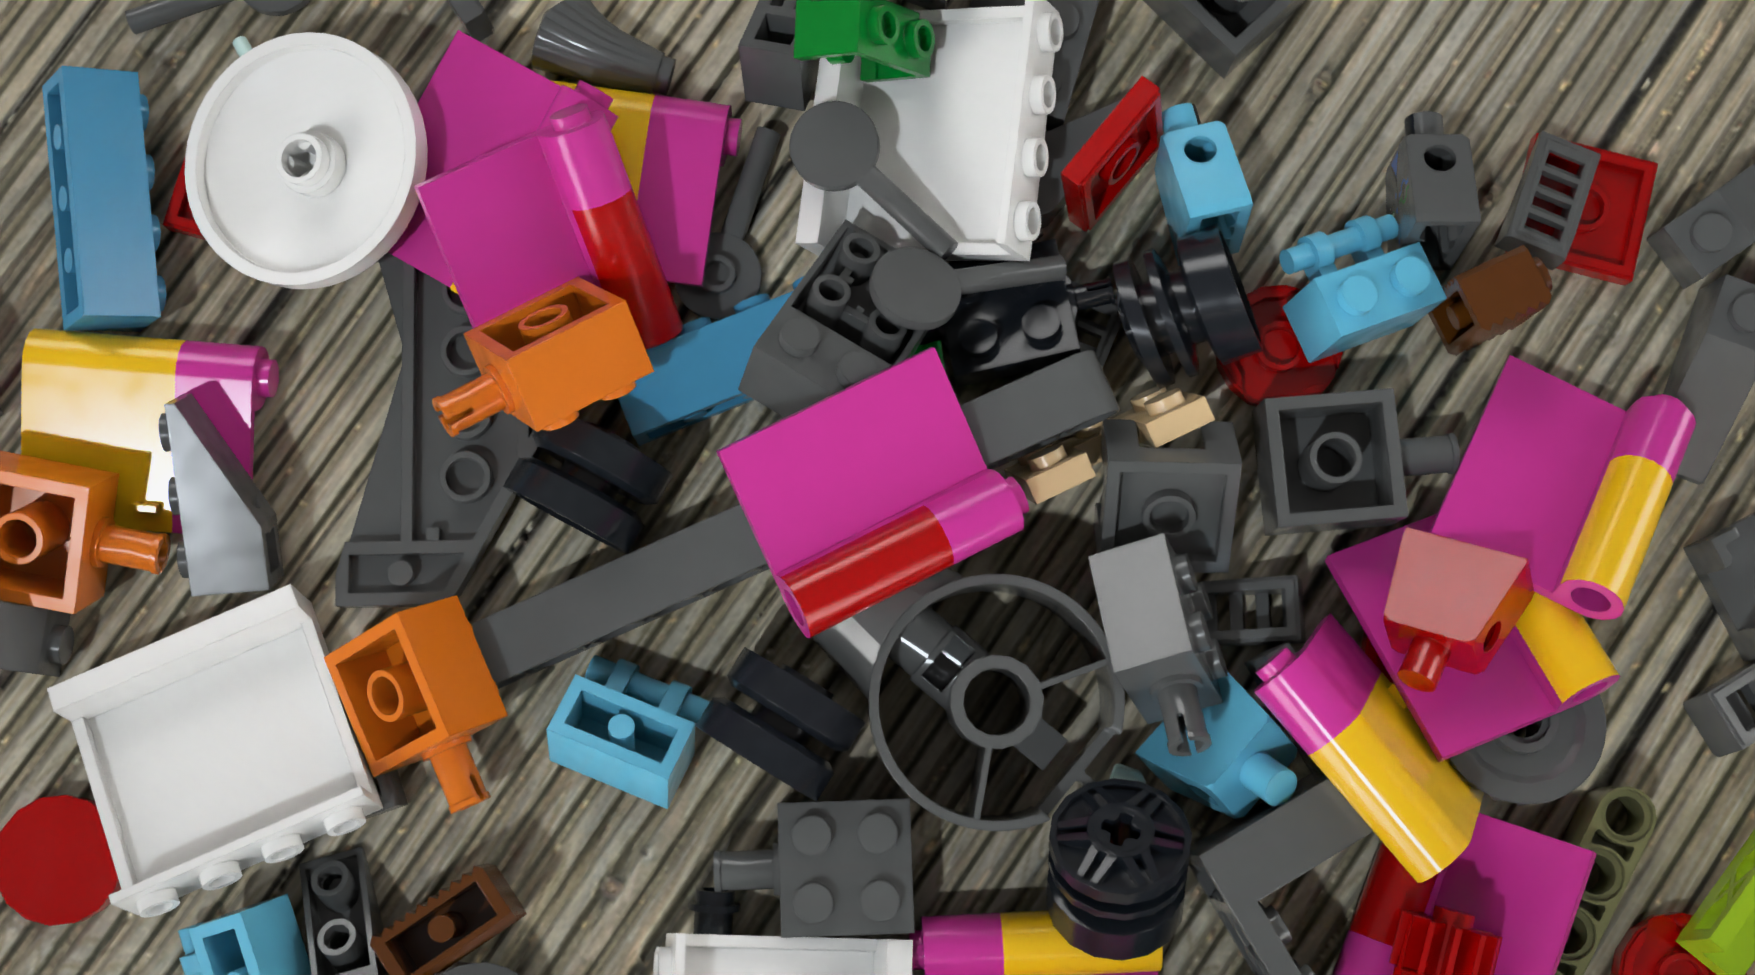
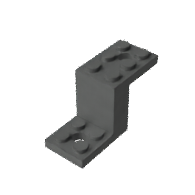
(1268, 851)

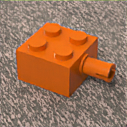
(549, 360)
(64, 534)
(419, 695)

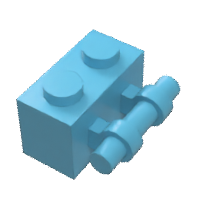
(1361, 300)
(626, 729)
(247, 942)

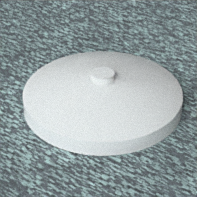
(305, 161)

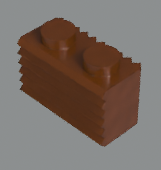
(1491, 299)
(449, 924)

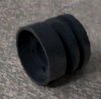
(1186, 307)
(1117, 868)

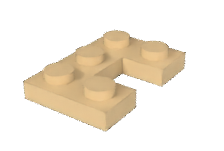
(1158, 419)

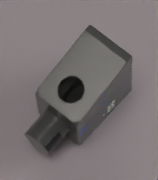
(1432, 190)

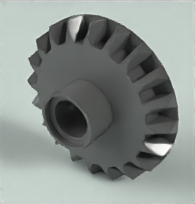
(1542, 765)

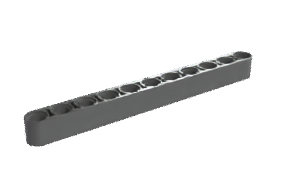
(724, 548)

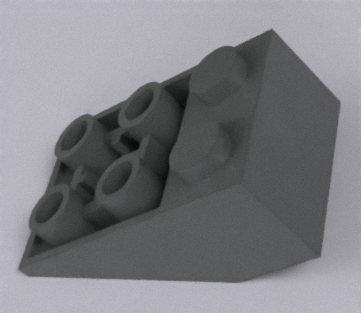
(827, 330)

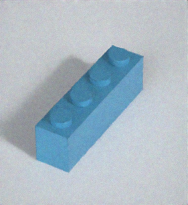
(102, 200)
(698, 370)

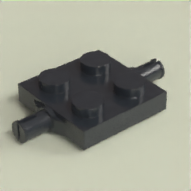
(1017, 326)

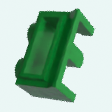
(884, 35)

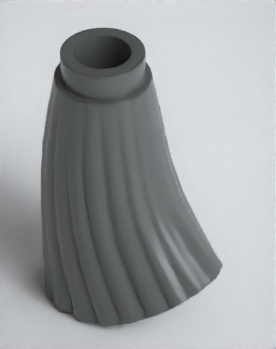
(586, 47)

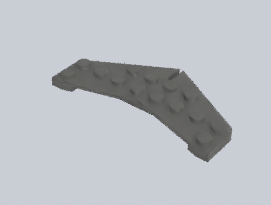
(428, 494)

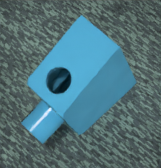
(1200, 177)
(1239, 767)

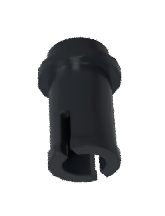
(714, 911)

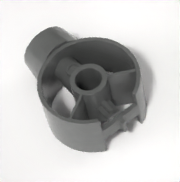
(944, 662)

